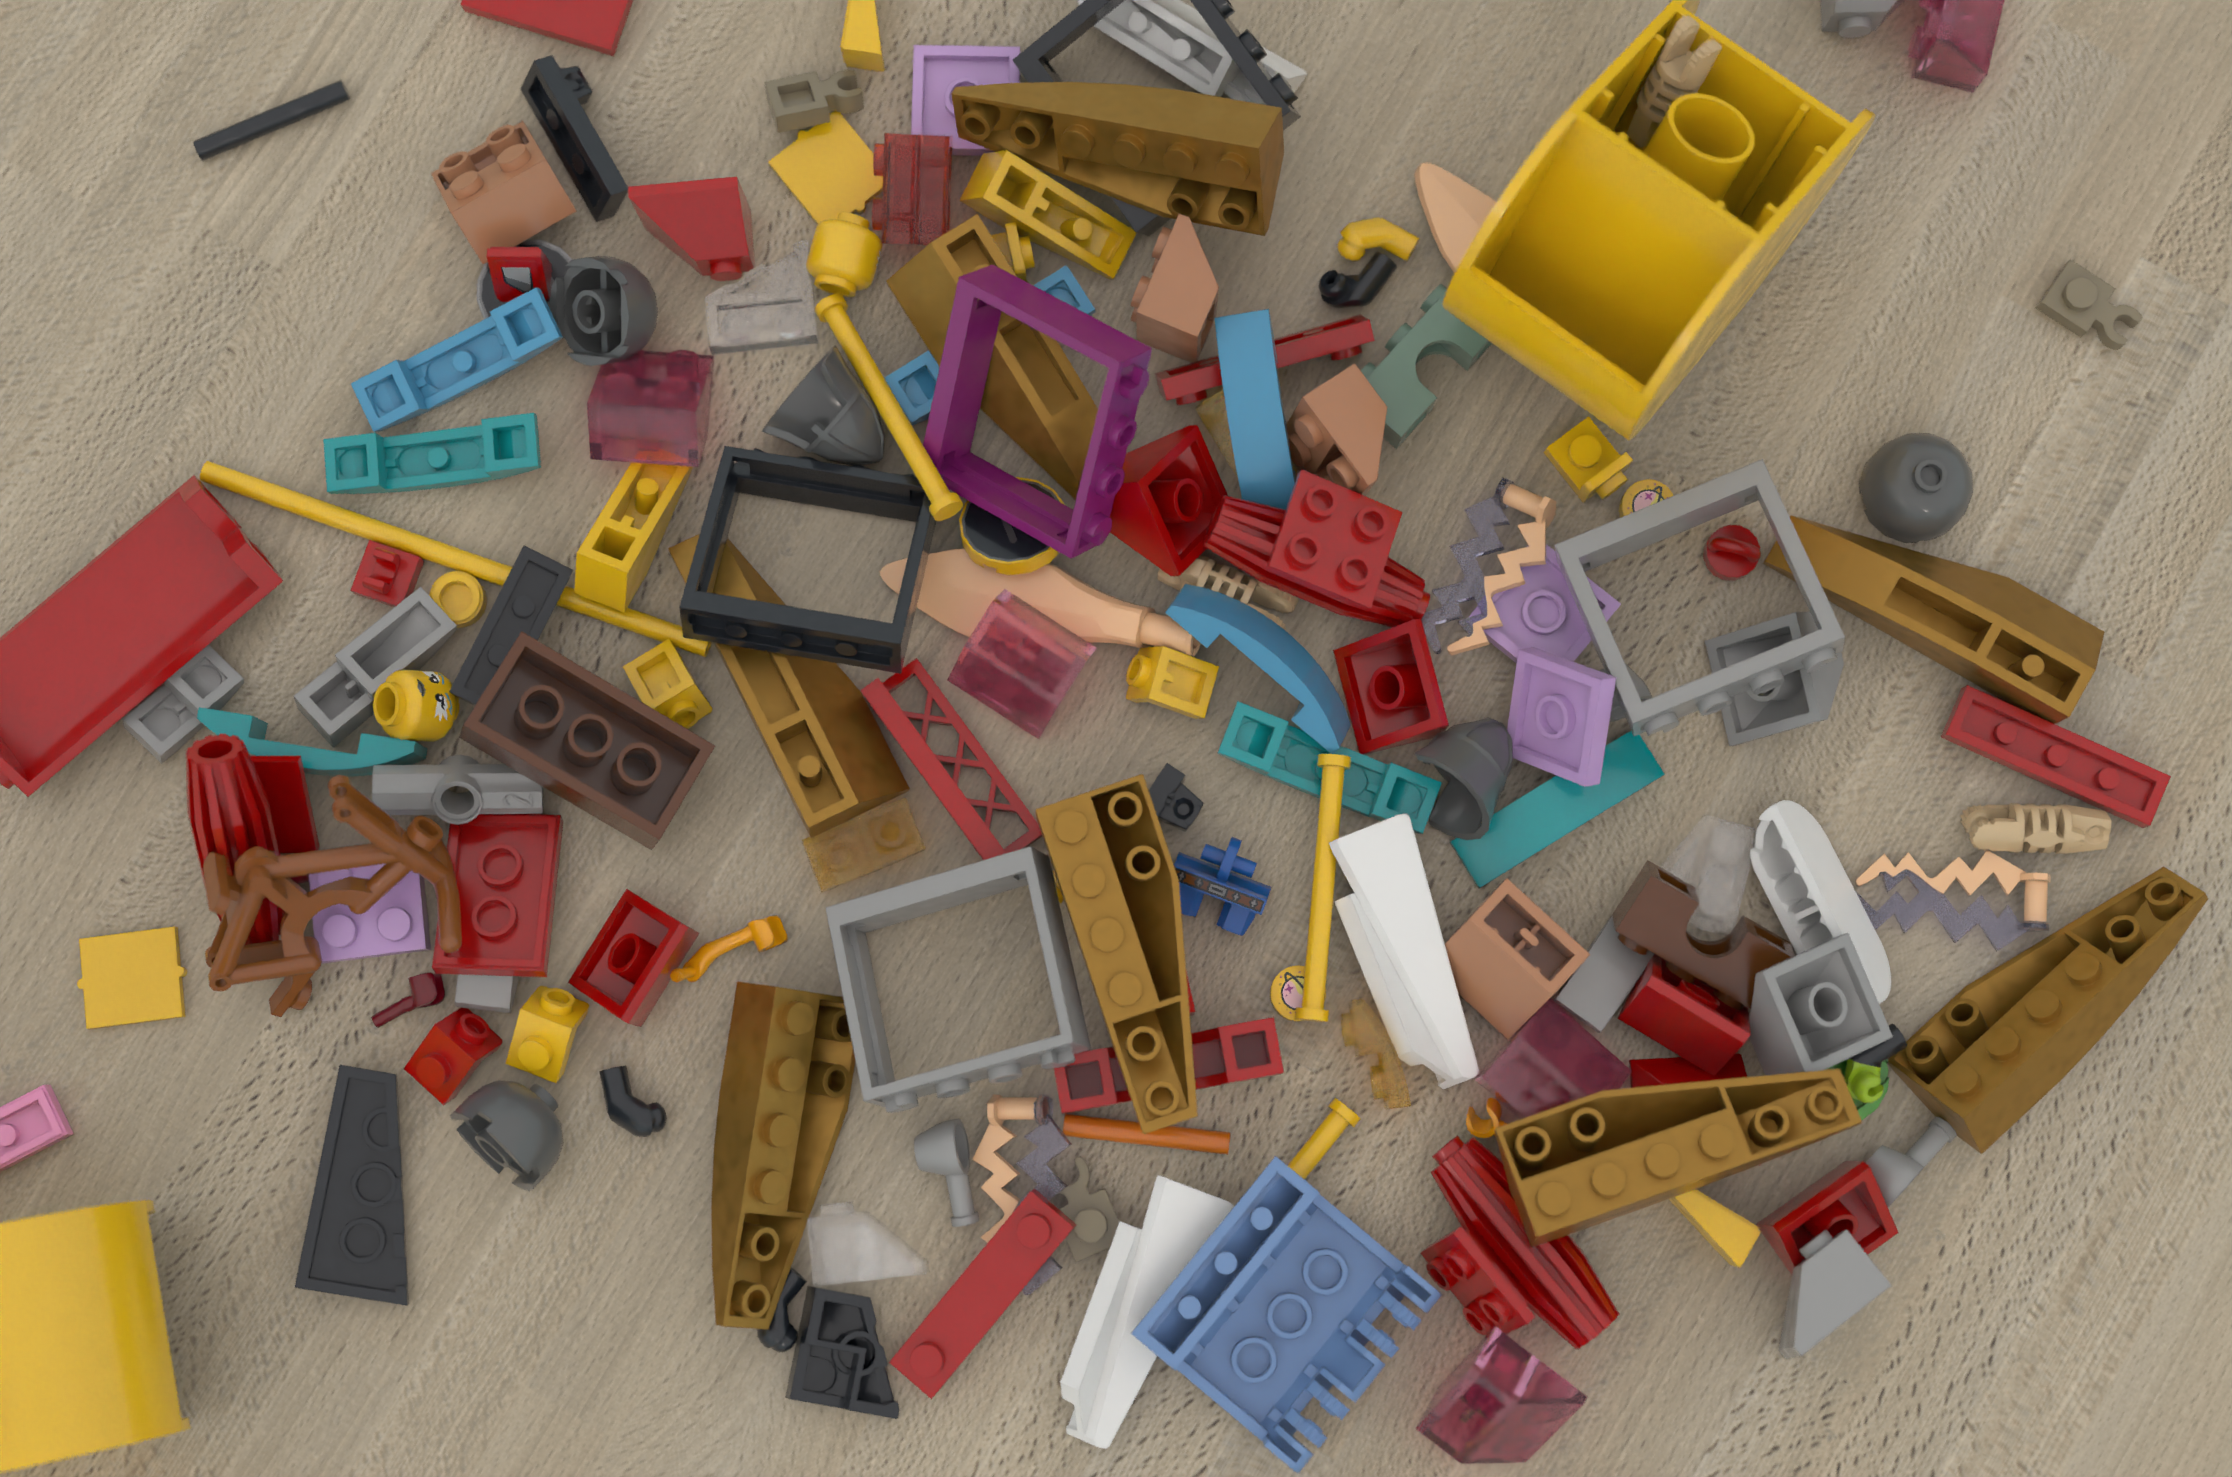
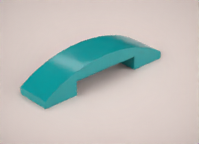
(433, 458)
(371, 749)
(1291, 758)
(1556, 810)

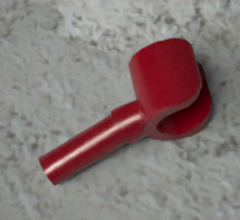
(426, 991)

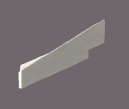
(1186, 47)
(1403, 948)
(1140, 1266)

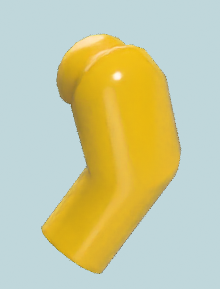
(1374, 233)

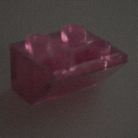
(1955, 42)
(651, 408)
(1020, 663)
(1550, 1065)
(1498, 1404)

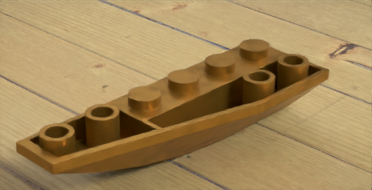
(1138, 144)
(1029, 380)
(1957, 617)
(804, 714)
(1131, 938)
(2043, 1010)
(774, 1137)
(1658, 1142)

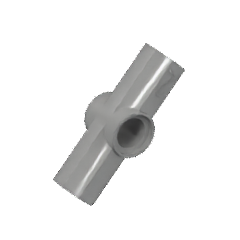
(426, 791)

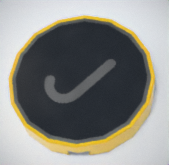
(1000, 544)

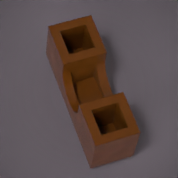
(1656, 919)

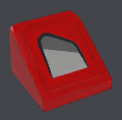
(519, 271)

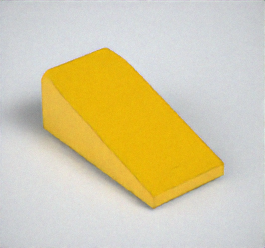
(861, 36)
(1722, 1228)

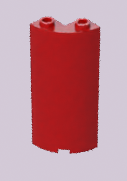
(122, 630)

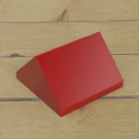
(1391, 688)
(633, 958)
(1685, 1017)
(1836, 1202)

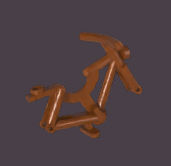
(268, 875)

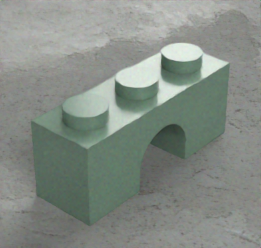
(1396, 375)

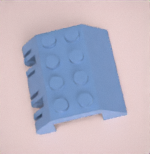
(1283, 1311)

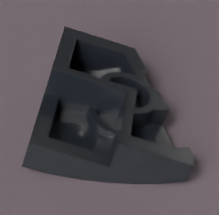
(840, 1356)

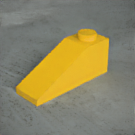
(1047, 212)
(628, 533)

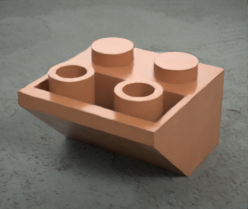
(502, 190)
(1181, 297)
(1340, 431)
(1510, 958)

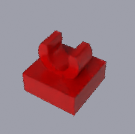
(386, 574)

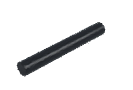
(271, 120)

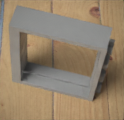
(1667, 519)
(856, 917)

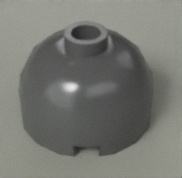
(603, 309)
(1916, 487)
(512, 1129)

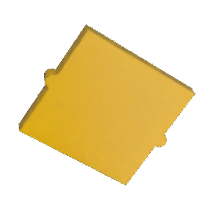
(829, 170)
(132, 977)

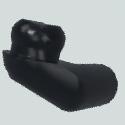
(1356, 290)
(625, 1108)
(781, 1333)

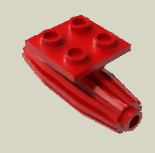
(1322, 549)
(246, 804)
(1492, 1261)

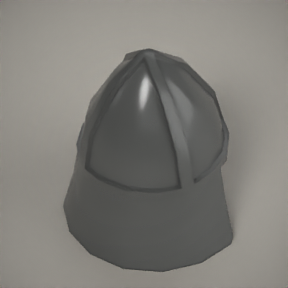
(831, 415)
(1476, 765)

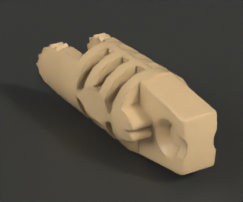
(1672, 76)
(1236, 584)
(2037, 828)

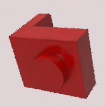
(452, 1053)

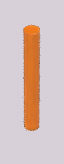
(1131, 1132)

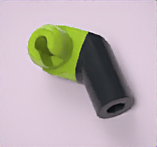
(1864, 1069)

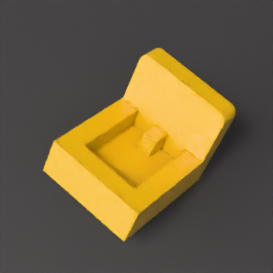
(546, 1032)

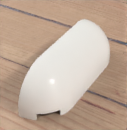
(1813, 889)

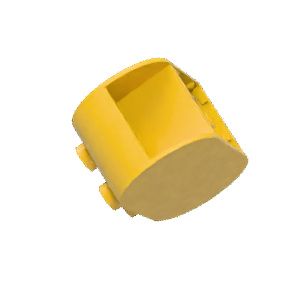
(1632, 260)
(82, 1336)

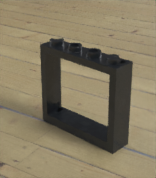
(1242, 48)
(796, 629)

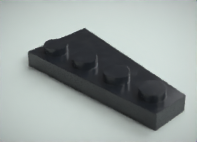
(357, 1206)

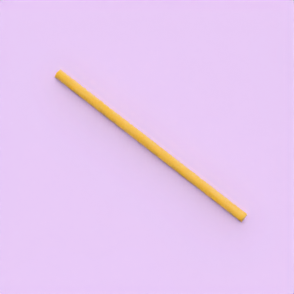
(435, 551)

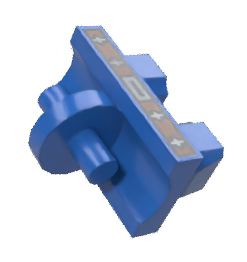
(1241, 895)

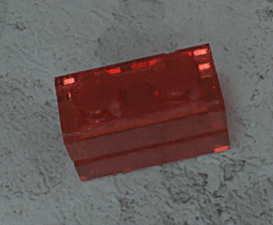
(915, 187)

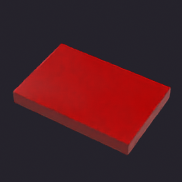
(579, 22)
(506, 894)

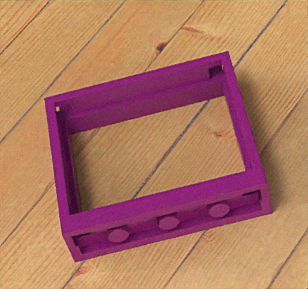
(961, 390)

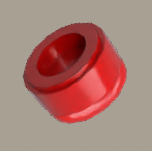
(1731, 552)

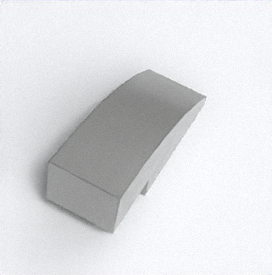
(399, 640)

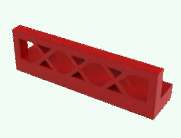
(933, 772)

